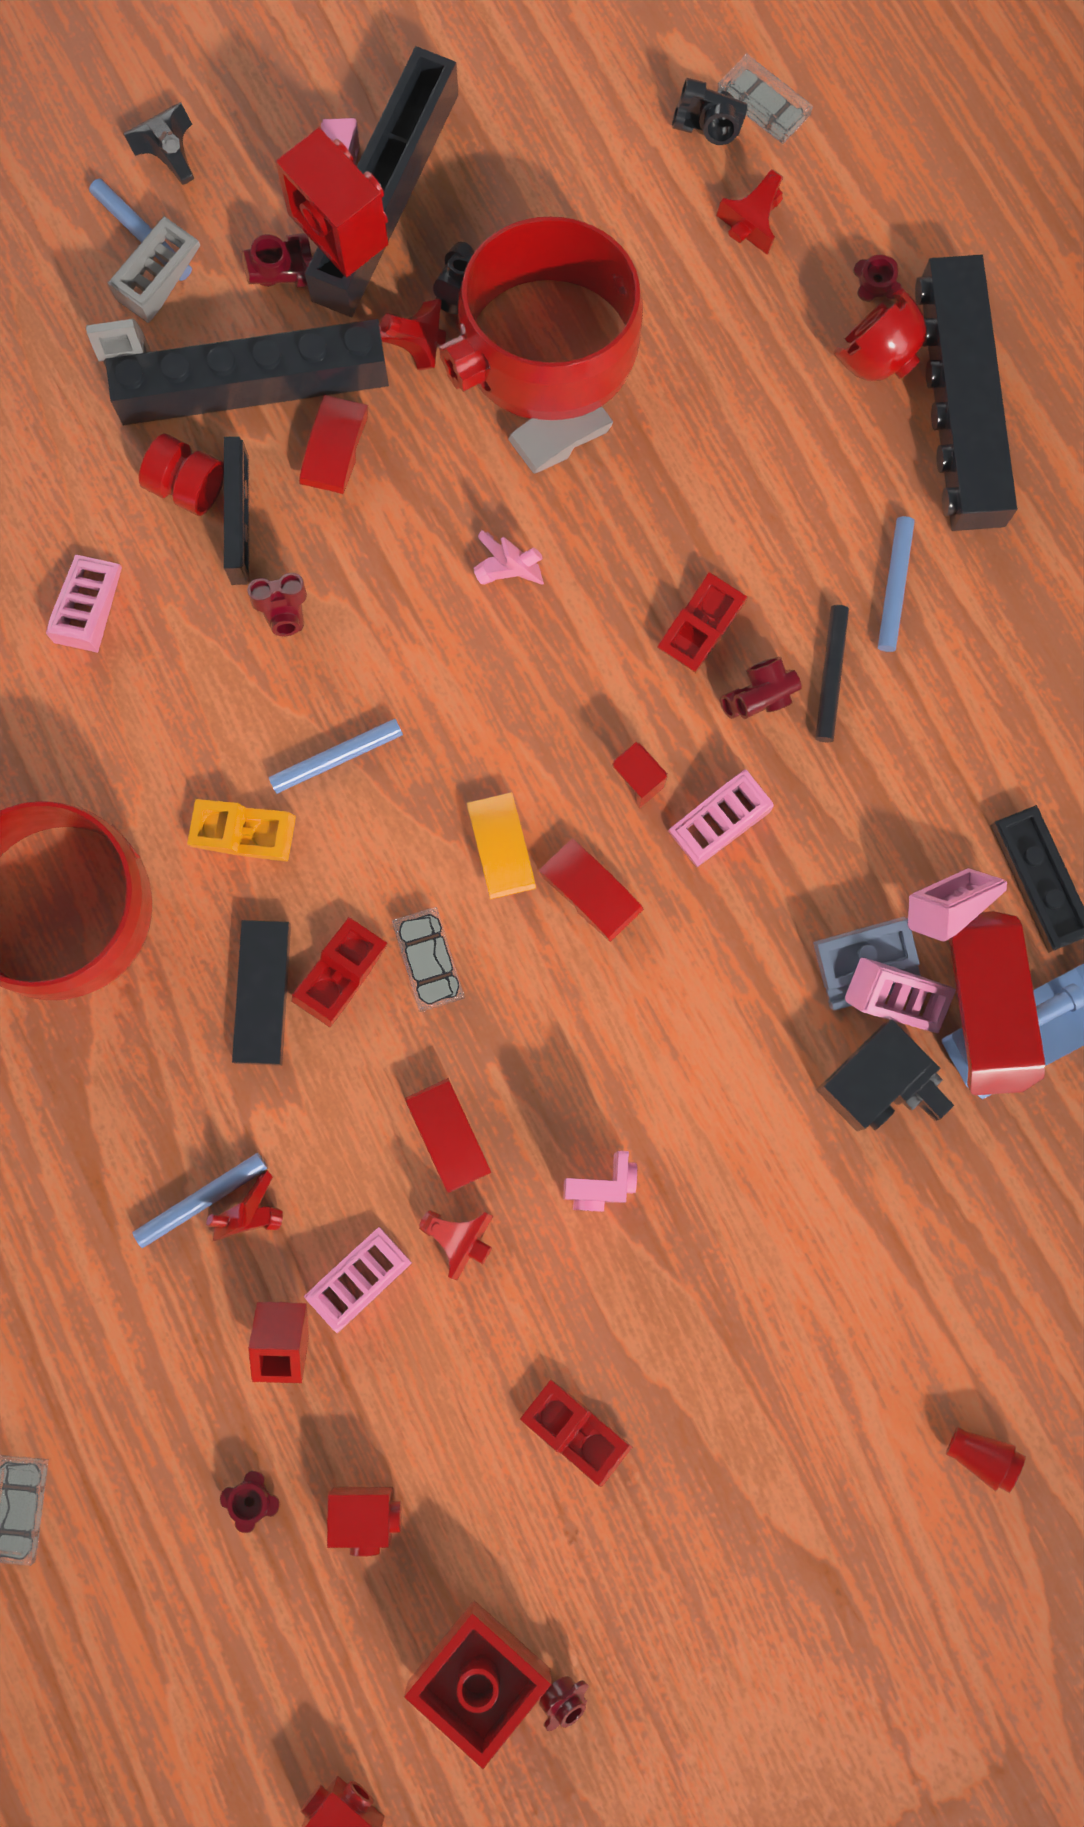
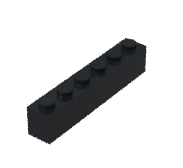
(396, 160)
(247, 372)
(966, 394)

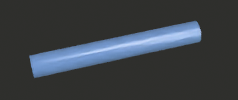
(127, 216)
(896, 584)
(335, 756)
(199, 1200)

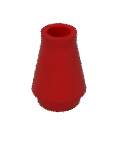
(987, 1458)

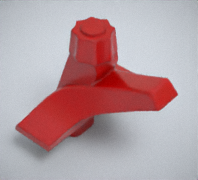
(751, 214)
(417, 334)
(247, 1215)
(459, 1240)

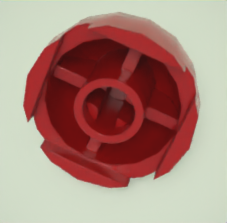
(885, 340)

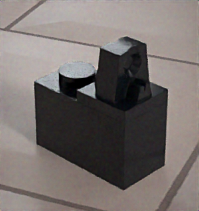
(881, 1072)

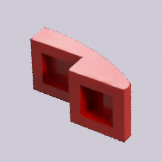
(333, 444)
(702, 622)
(591, 890)
(339, 972)
(447, 1135)
(576, 1433)

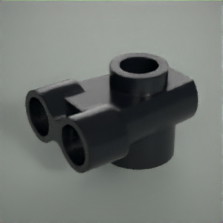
(710, 111)
(450, 279)

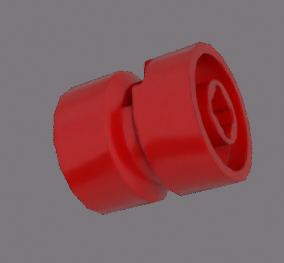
(187, 476)

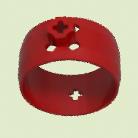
(537, 252)
(32, 817)

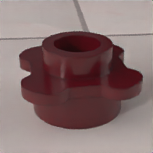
(877, 266)
(247, 1516)
(563, 1702)

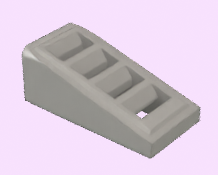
(166, 277)

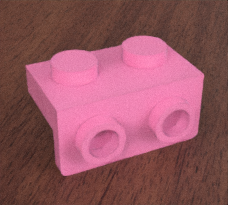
(592, 1194)

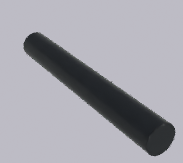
(832, 673)

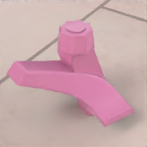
(507, 561)

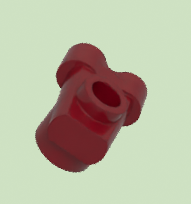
(277, 260)
(280, 602)
(768, 690)

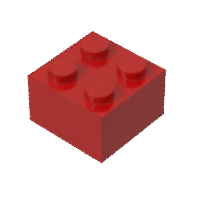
(333, 201)
(478, 1684)

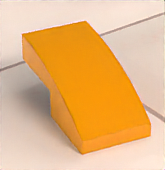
(241, 830)
(501, 845)

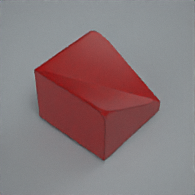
(640, 772)

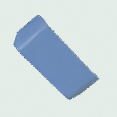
(1059, 1017)

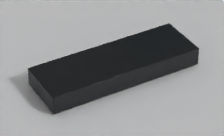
(236, 511)
(1041, 877)
(261, 993)

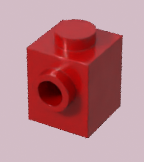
(279, 1342)
(362, 1519)
(341, 1807)

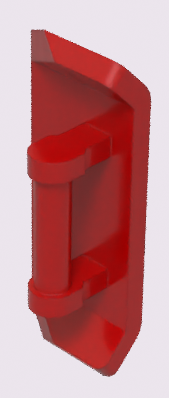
(997, 1005)

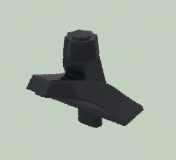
(164, 139)

